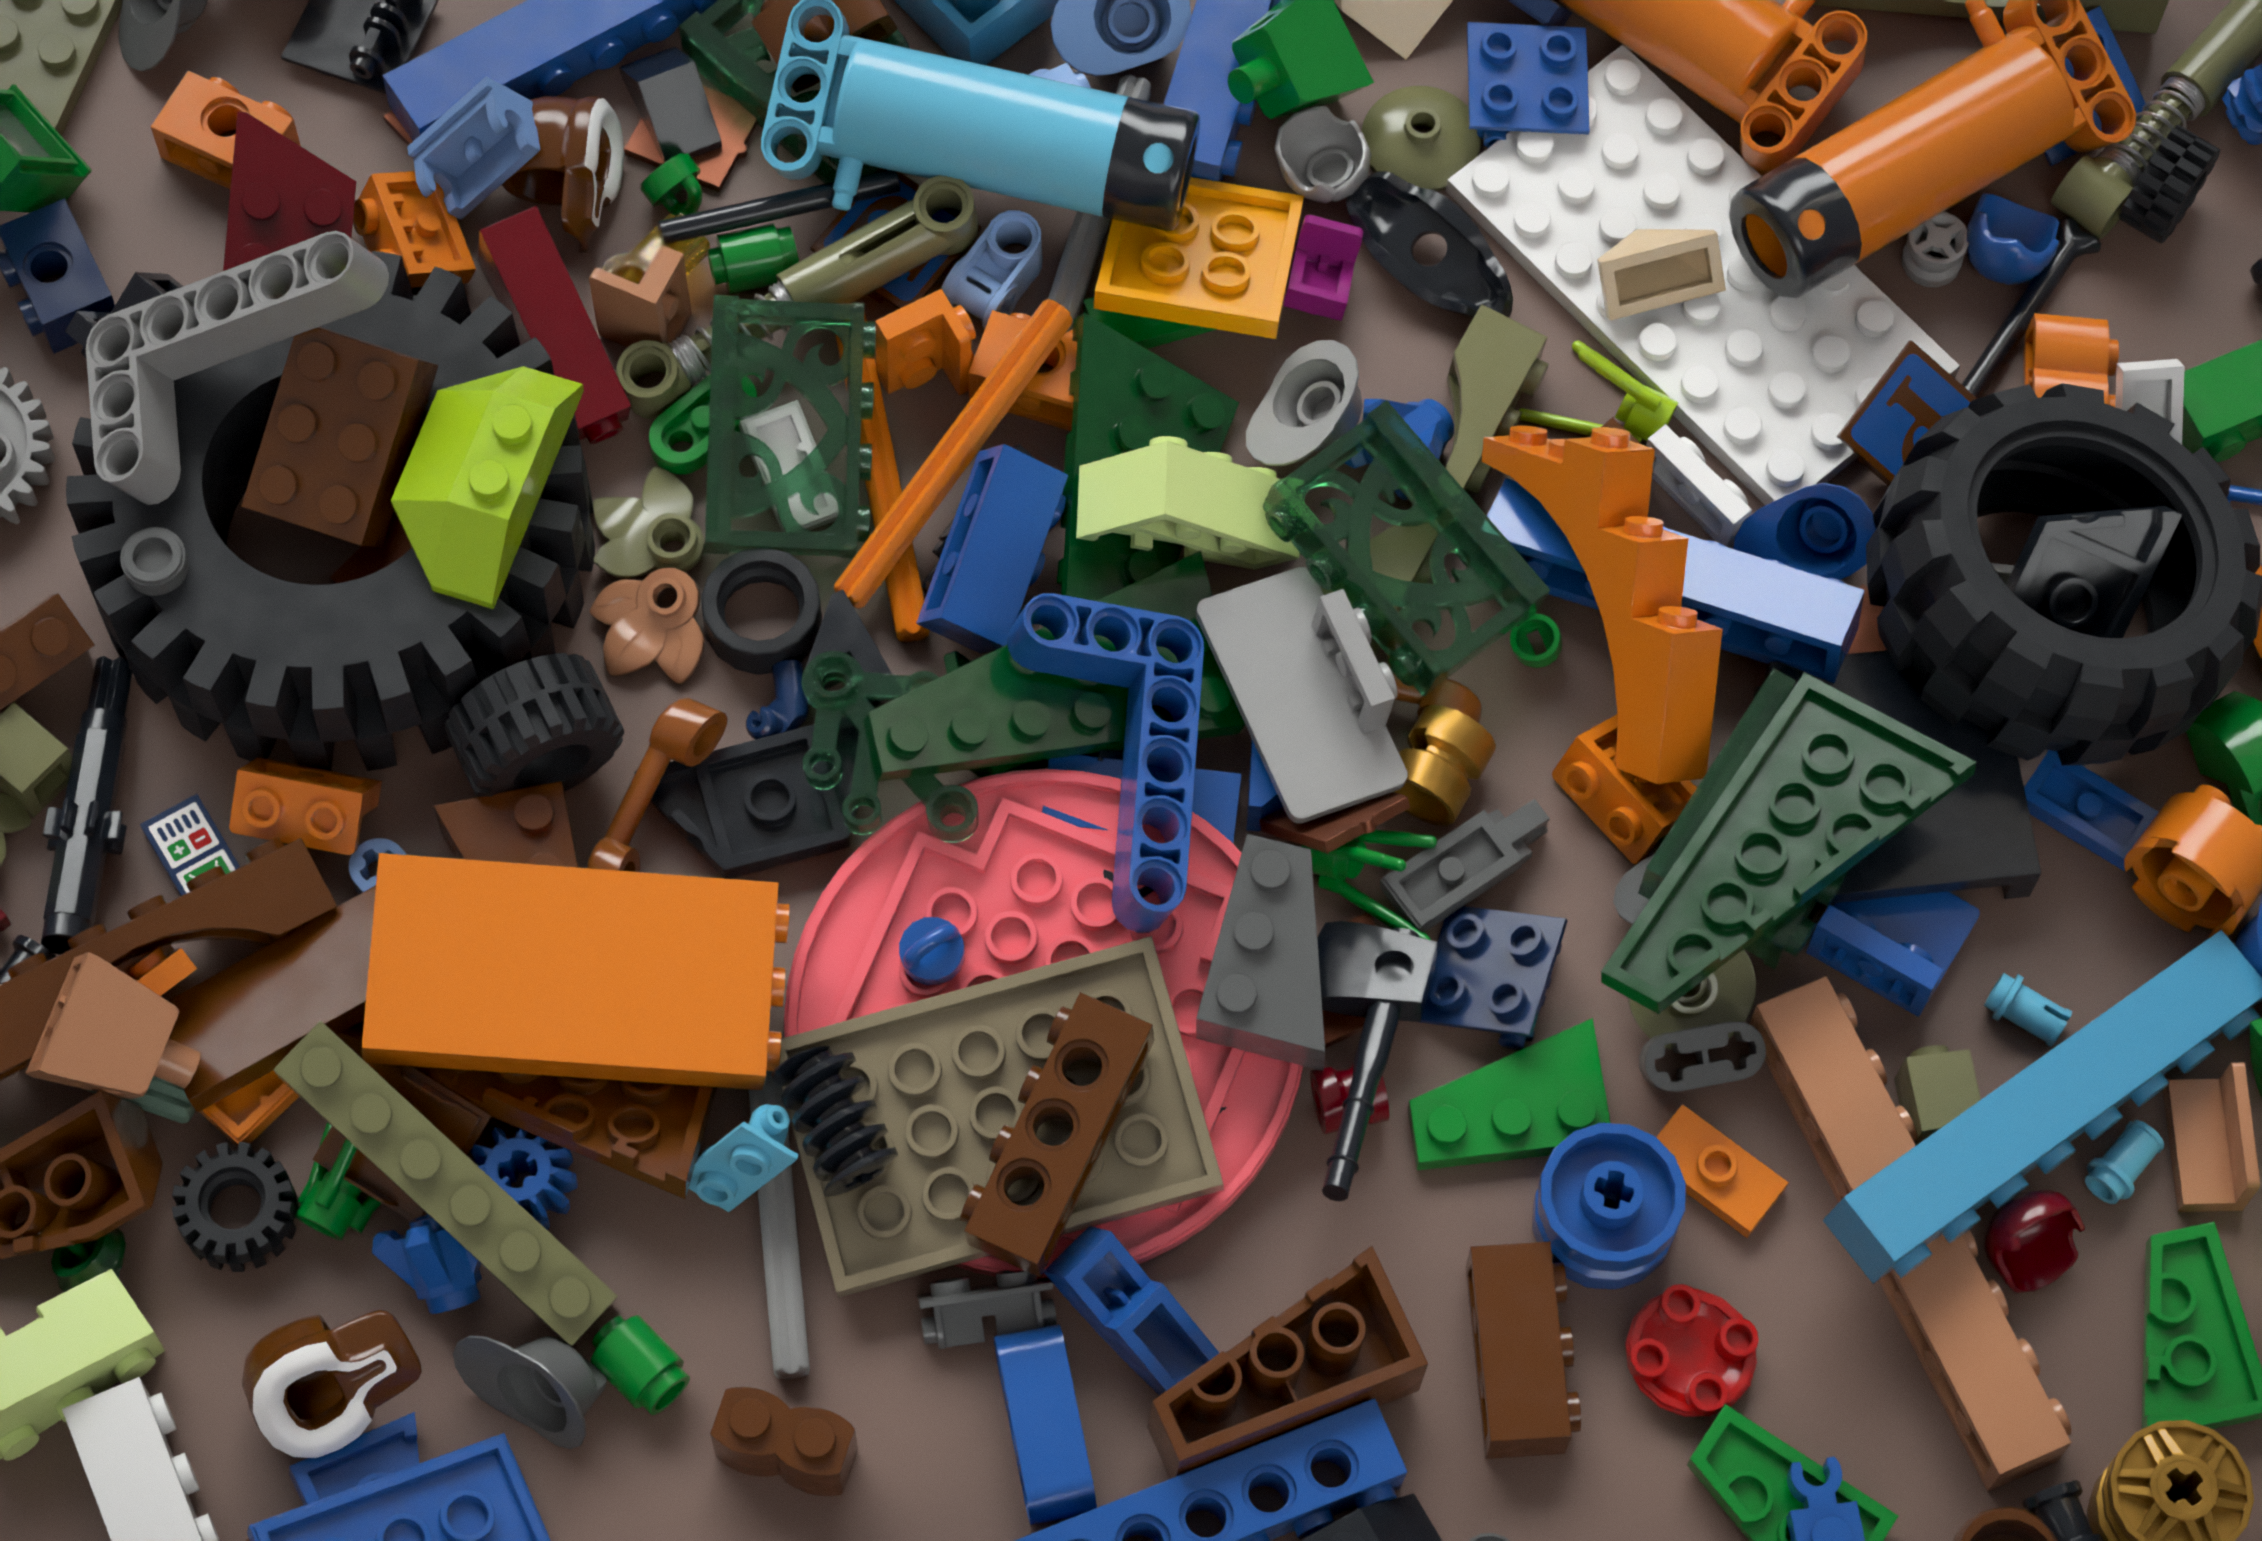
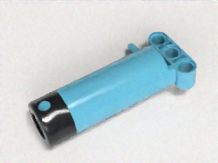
(978, 126)

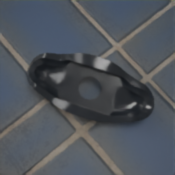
(1398, 215)

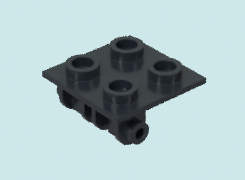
(358, 38)

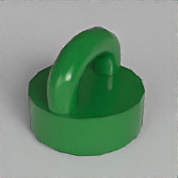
(670, 179)

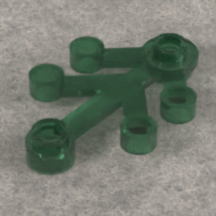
(853, 703)

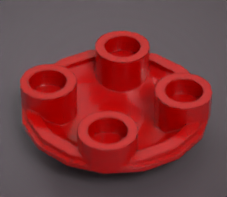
(1691, 1351)

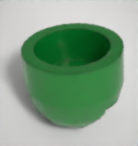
(1550, 636)

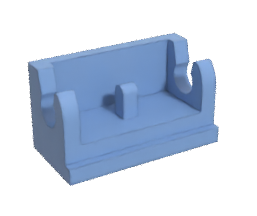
(475, 146)

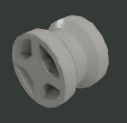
(1940, 234)

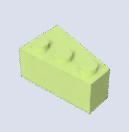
(1183, 500)
(70, 1354)

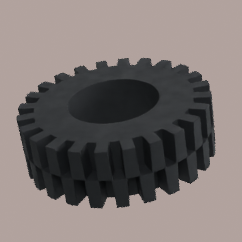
(338, 655)

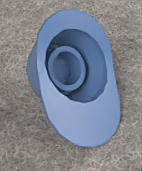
(1117, 34)

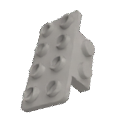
(1307, 691)

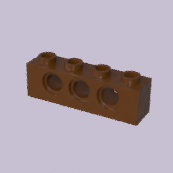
(1030, 1233)

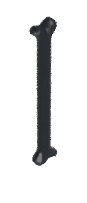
(2071, 245)

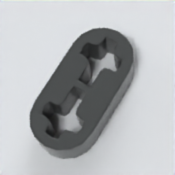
(1704, 1072)

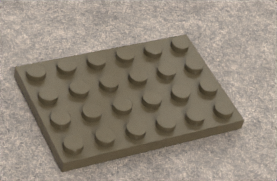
(951, 1080)

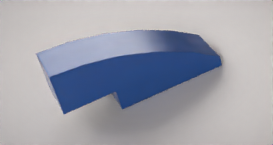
(1130, 1309)

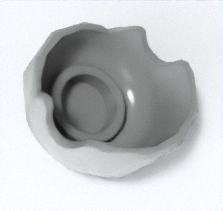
(1322, 155)

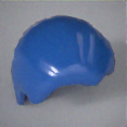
(2010, 240)

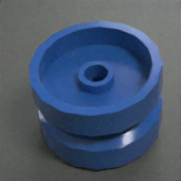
(1618, 1169)

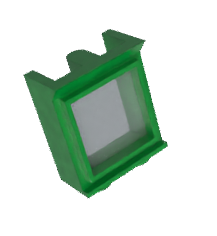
(34, 157)

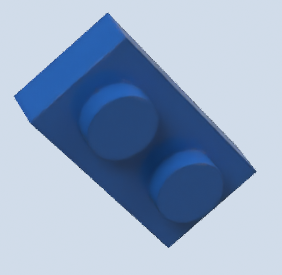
(2087, 808)

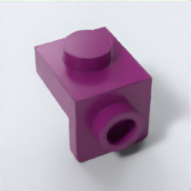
(1323, 267)

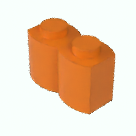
(2069, 353)

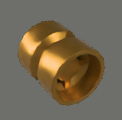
(1441, 757)

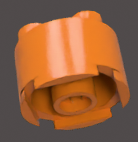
(2198, 862)

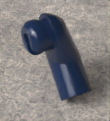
(788, 709)

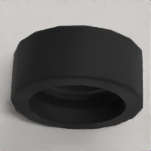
(752, 567)

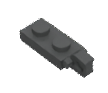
(1464, 864)

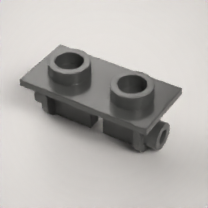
(960, 1308)

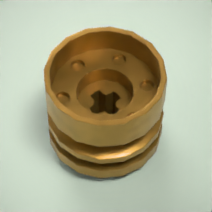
(2169, 1455)

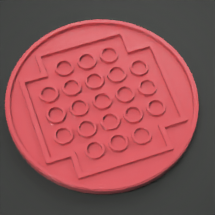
(1027, 898)

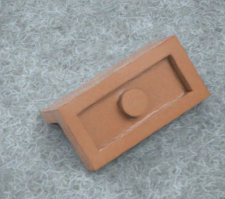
(647, 310)
(2212, 1142)

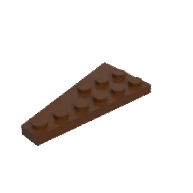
(626, 1125)

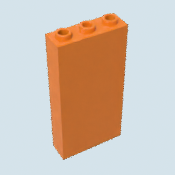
(573, 972)

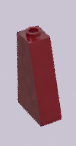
(538, 290)

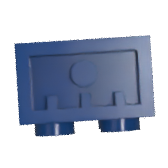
(1895, 943)

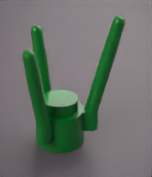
(1349, 861)
(330, 1201)

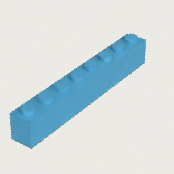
(2047, 1107)

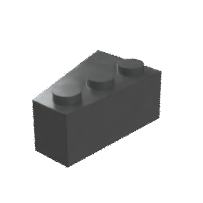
(1266, 960)

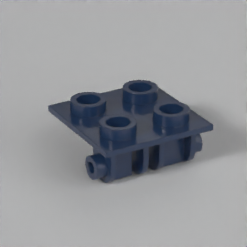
(1493, 972)

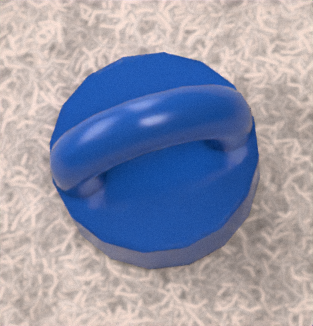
(932, 951)

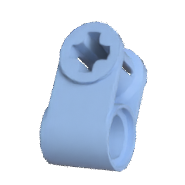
(991, 277)

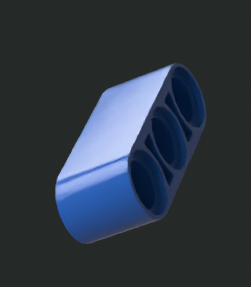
(1045, 1424)

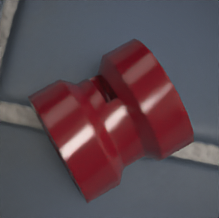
(1332, 1088)

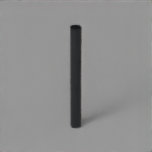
(771, 208)

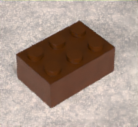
(339, 436)

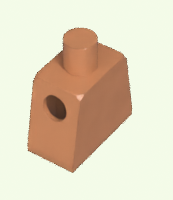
(110, 1034)

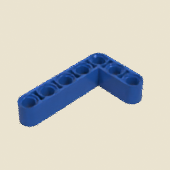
(1147, 737)

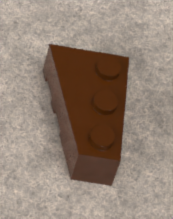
(511, 827)

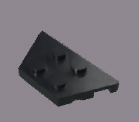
(2092, 566)
(753, 805)

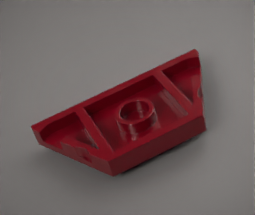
(280, 194)

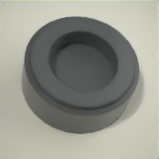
(154, 561)

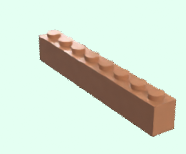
(1946, 1302)

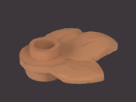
(649, 633)

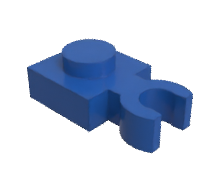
(1822, 1516)

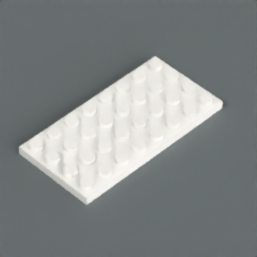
(1752, 370)

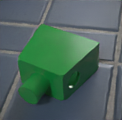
(1297, 59)

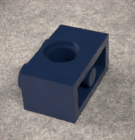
(48, 245)

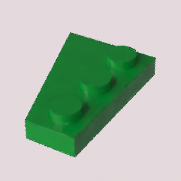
(1513, 1105)
(2196, 1334)
(1748, 1478)

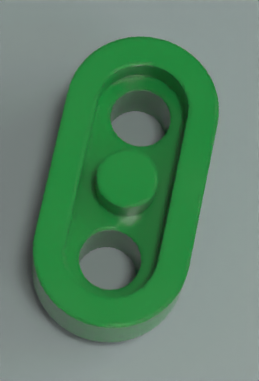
(687, 422)

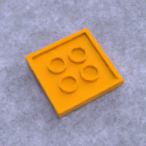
(1213, 271)

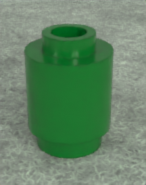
(752, 257)
(639, 1363)

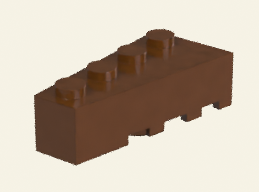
(1296, 1368)

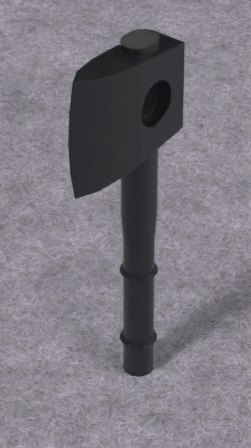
(1386, 981)

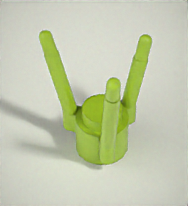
(1641, 410)

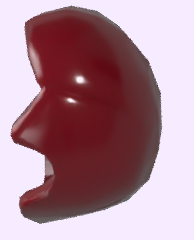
(2033, 1239)

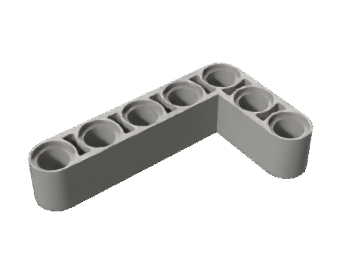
(245, 308)

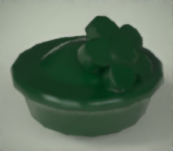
(89, 1259)

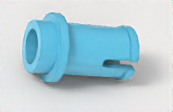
(2027, 1009)
(2114, 1173)

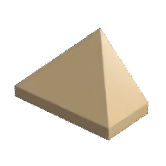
(1396, 22)
(1659, 270)

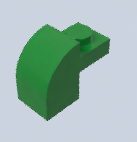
(2229, 749)

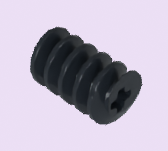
(833, 1118)

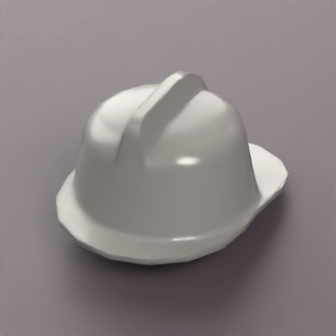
(1307, 405)

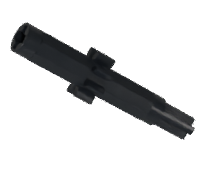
(87, 822)

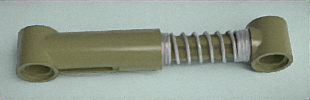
(2189, 89)
(832, 275)

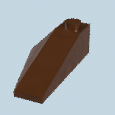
(77, 1176)

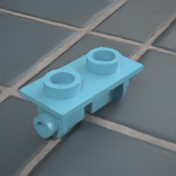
(744, 1159)

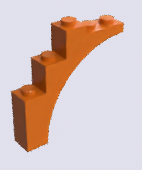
(1636, 570)

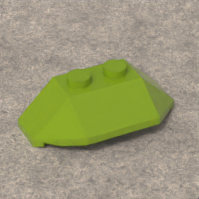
(481, 476)

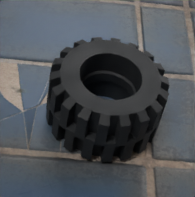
(534, 726)

